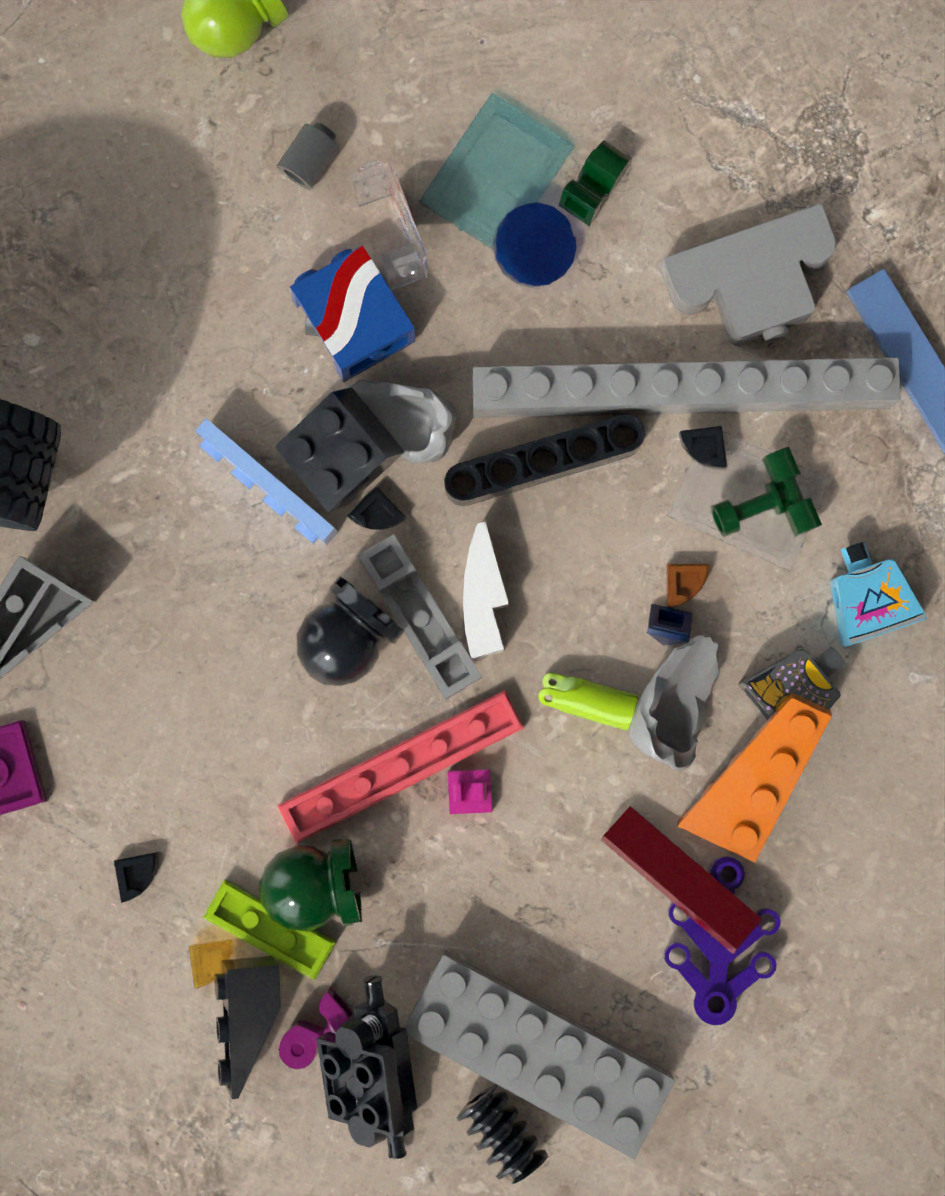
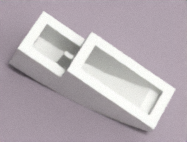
(482, 596)

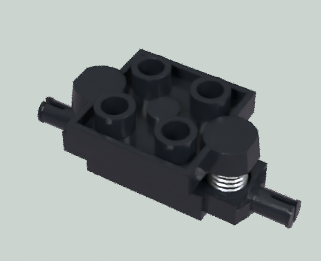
(370, 1073)

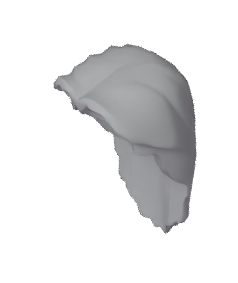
(413, 416)
(674, 704)

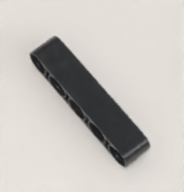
(558, 445)

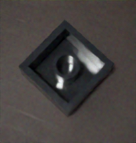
(339, 449)

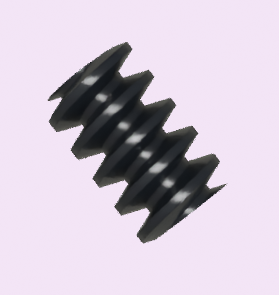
(503, 1135)

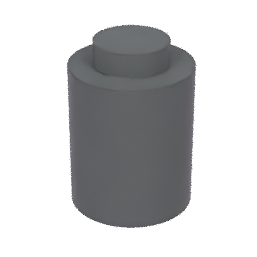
(308, 155)

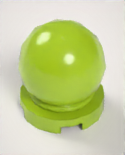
(228, 26)

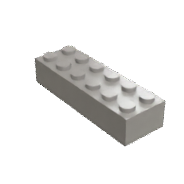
(539, 1054)

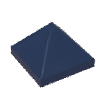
(669, 625)

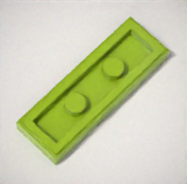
(246, 918)

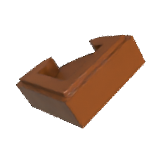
(684, 582)

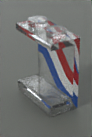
(407, 262)

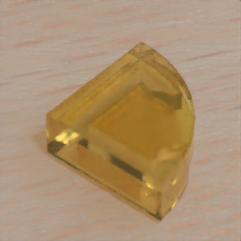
(207, 960)

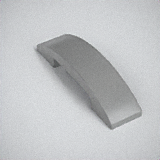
(419, 617)

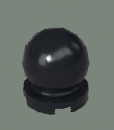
(343, 638)

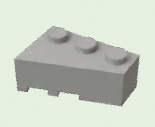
(33, 610)

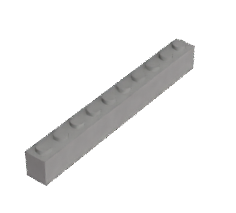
(685, 387)

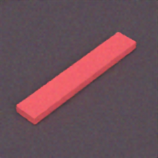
(400, 767)

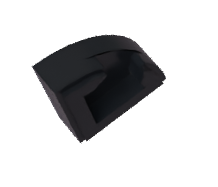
(705, 446)
(376, 512)
(135, 874)

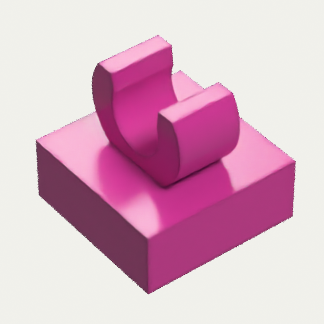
(469, 792)

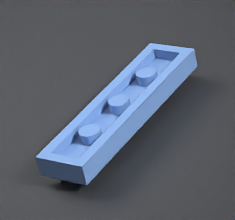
(250, 472)

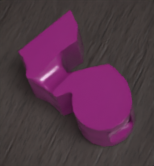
(299, 1043)

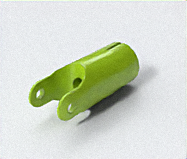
(589, 700)

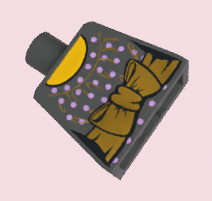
(795, 675)

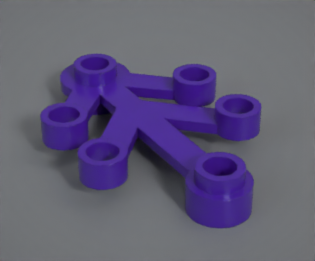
(720, 956)

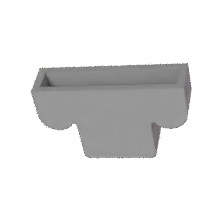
(754, 275)

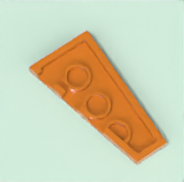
(756, 785)

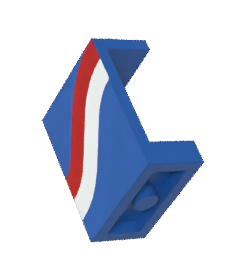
(353, 312)

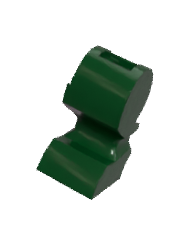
(595, 182)

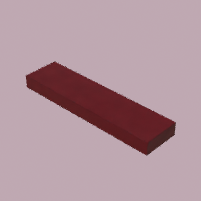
(681, 879)

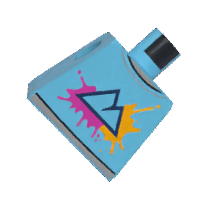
(871, 597)

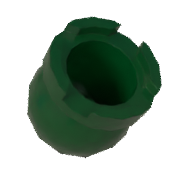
(309, 887)

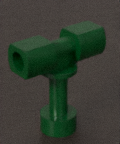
(781, 495)

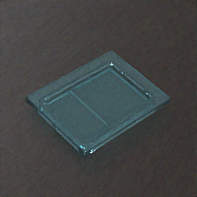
(495, 168)

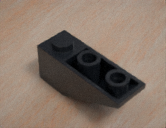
(249, 1010)

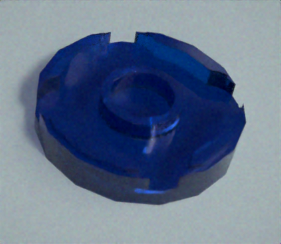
(534, 245)

